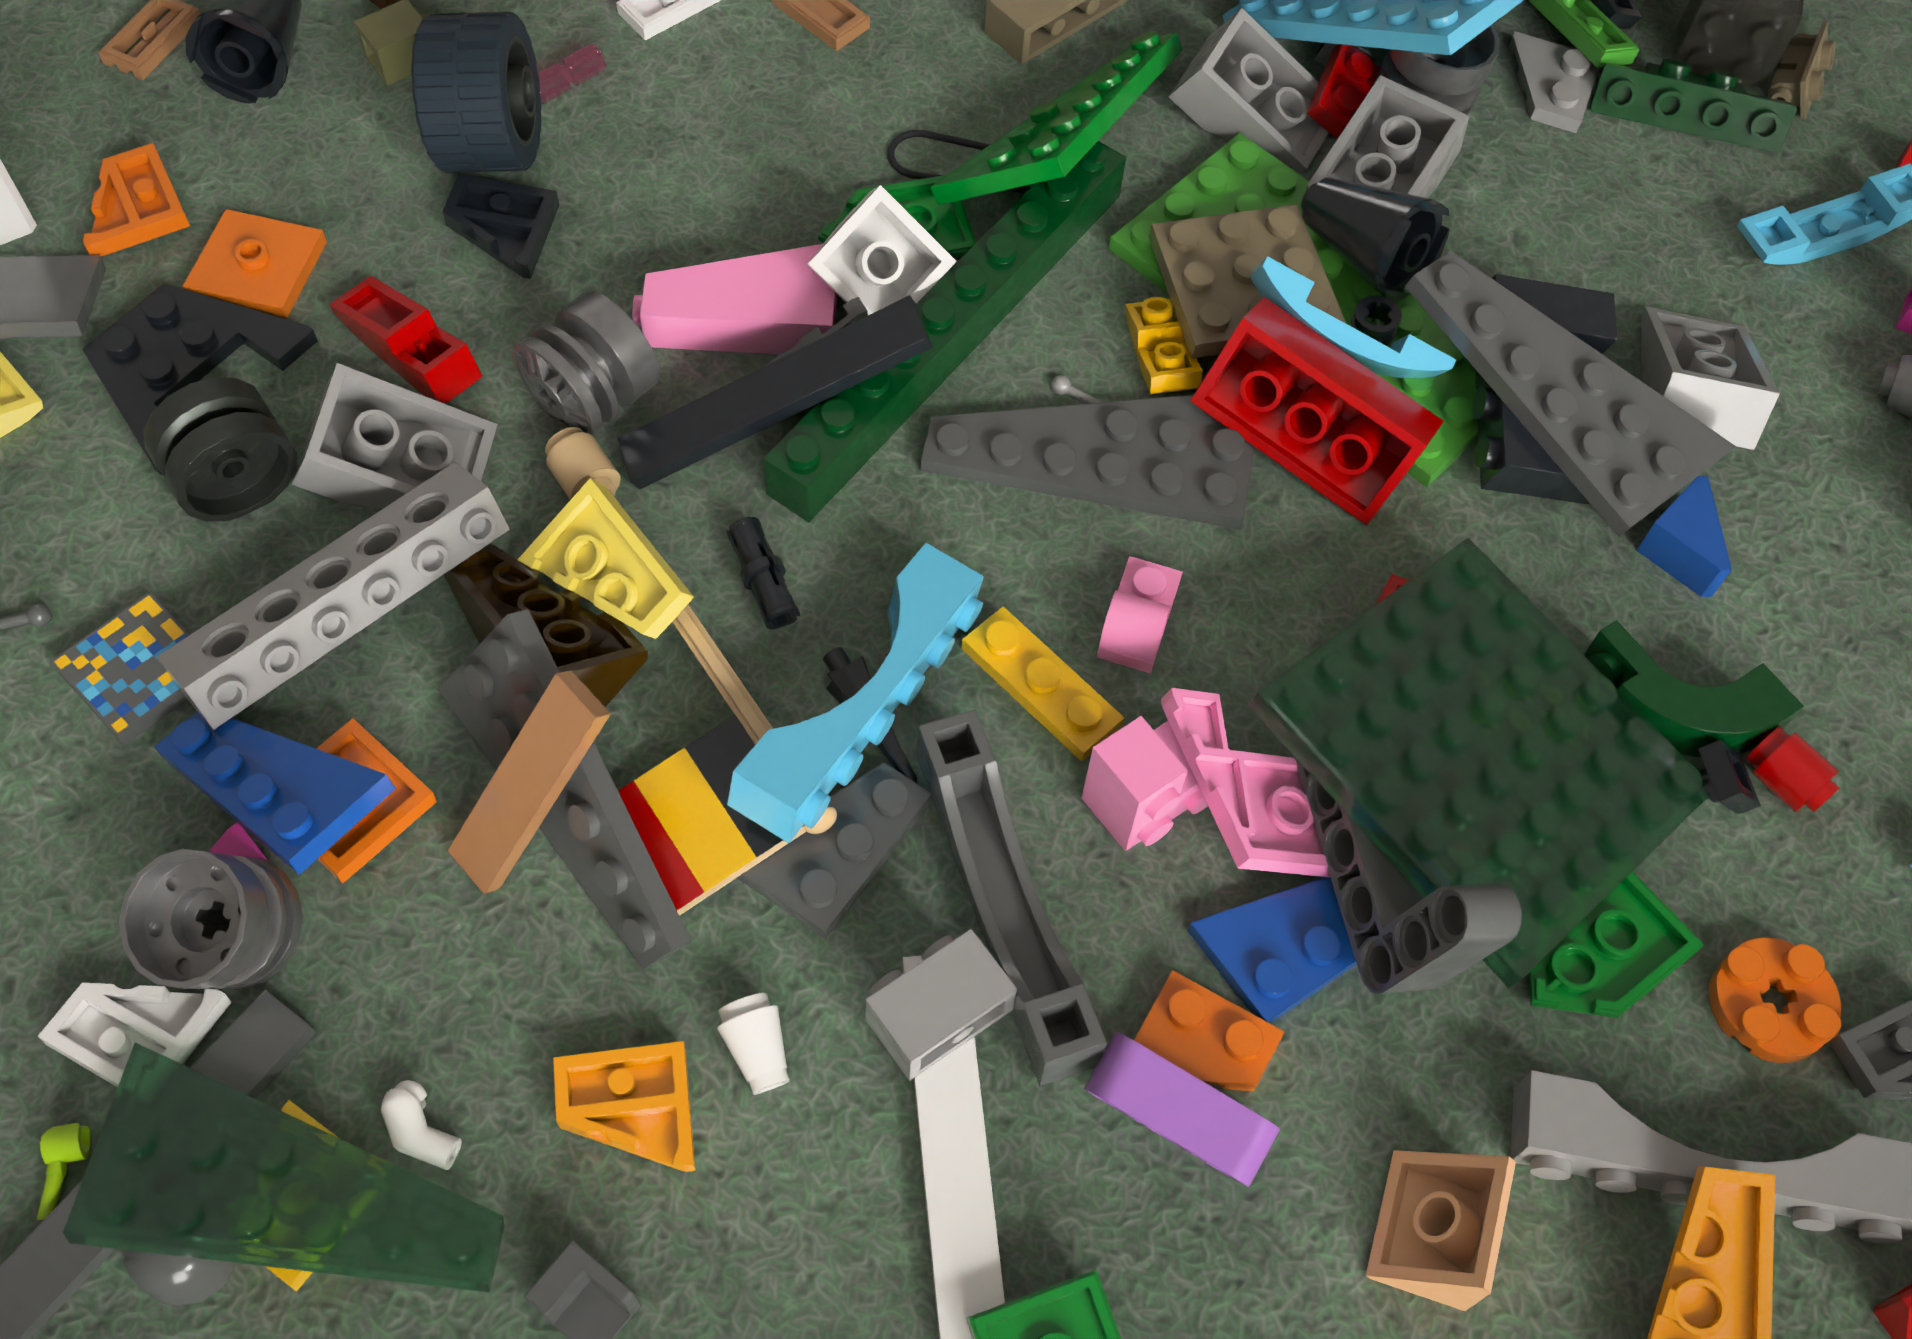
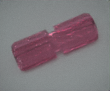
(575, 68)

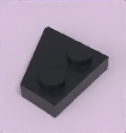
(502, 219)

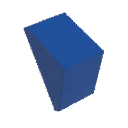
(1690, 540)

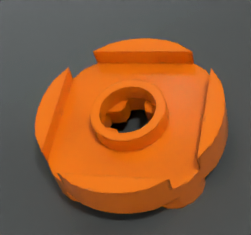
(1799, 974)

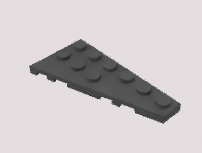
(1592, 417)
(1122, 454)
(588, 821)

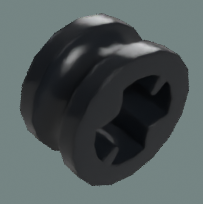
(1377, 308)

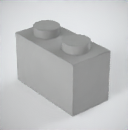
(939, 1002)

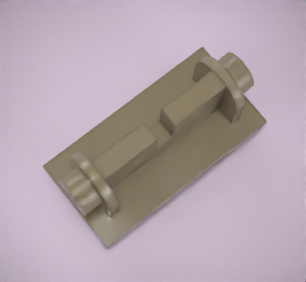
(1802, 69)

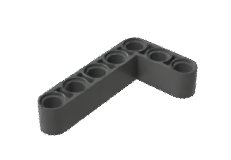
(1394, 930)

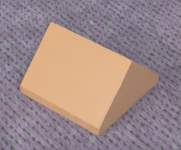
(1442, 1225)

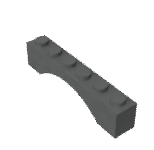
(1050, 997)

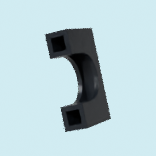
(1505, 449)

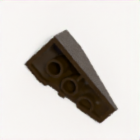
(589, 645)

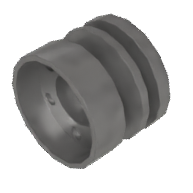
(1446, 78)
(587, 363)
(180, 916)

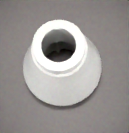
(755, 1041)

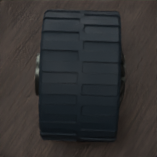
(476, 92)

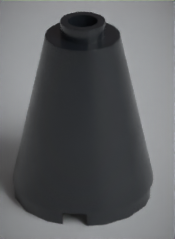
(245, 46)
(1377, 231)

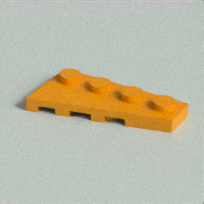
(1721, 1260)

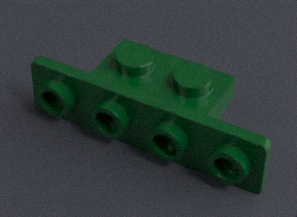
(1693, 103)

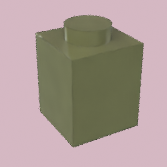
(389, 39)

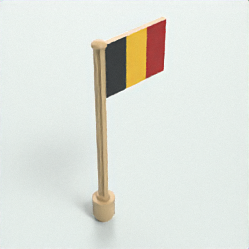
(684, 799)

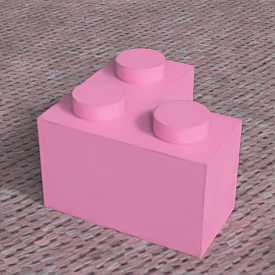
(1140, 783)

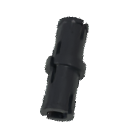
(762, 573)

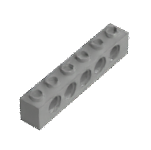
(333, 594)

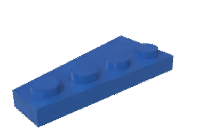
(275, 787)

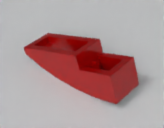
(407, 339)

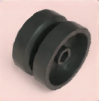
(219, 449)

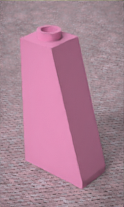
(736, 304)

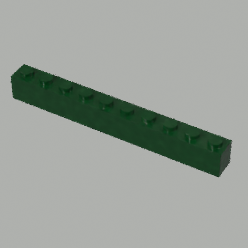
(958, 315)

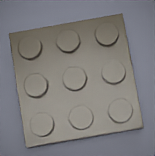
(1211, 263)

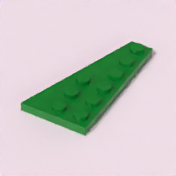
(1063, 129)

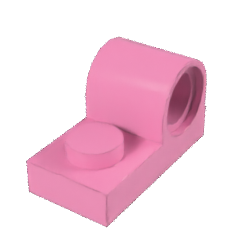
(1139, 614)

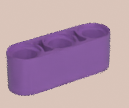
(1182, 1109)

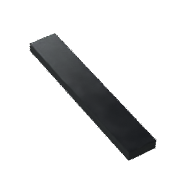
(775, 392)

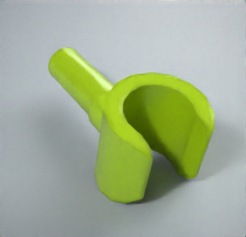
(58, 1147)

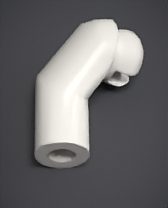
(408, 1128)

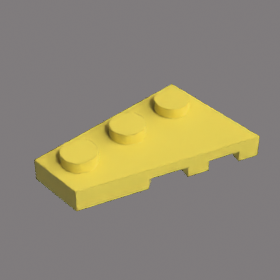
(609, 561)

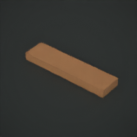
(528, 781)

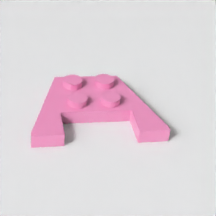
(1250, 794)

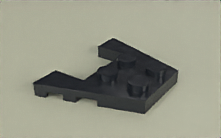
(177, 341)

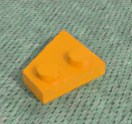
(629, 1101)

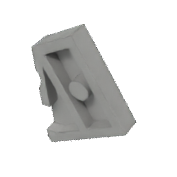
(1554, 80)

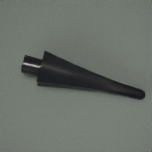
(845, 682)

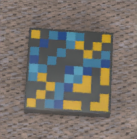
(119, 668)

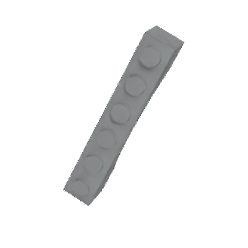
(1579, 1130)

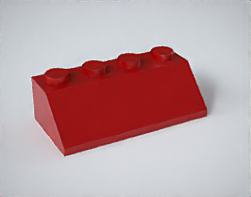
(1315, 410)

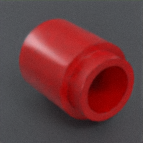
(1793, 770)

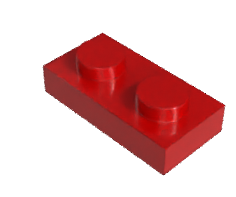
(1342, 88)

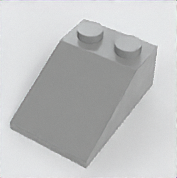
(1252, 88)
(1396, 142)
(1708, 373)
(384, 441)

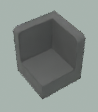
(582, 1297)

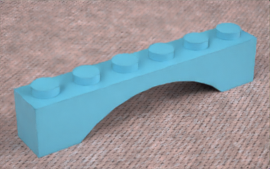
(797, 765)

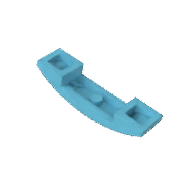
(1833, 225)
(1406, 357)

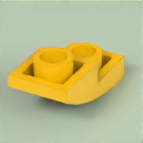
(1161, 347)

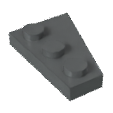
(826, 872)

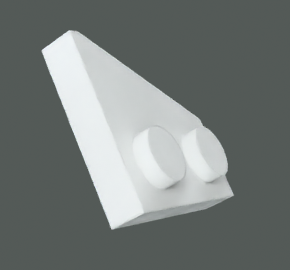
(105, 1021)

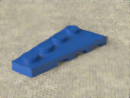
(1278, 947)

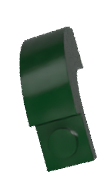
(1689, 713)

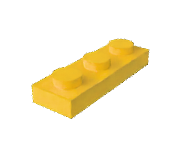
(1042, 683)

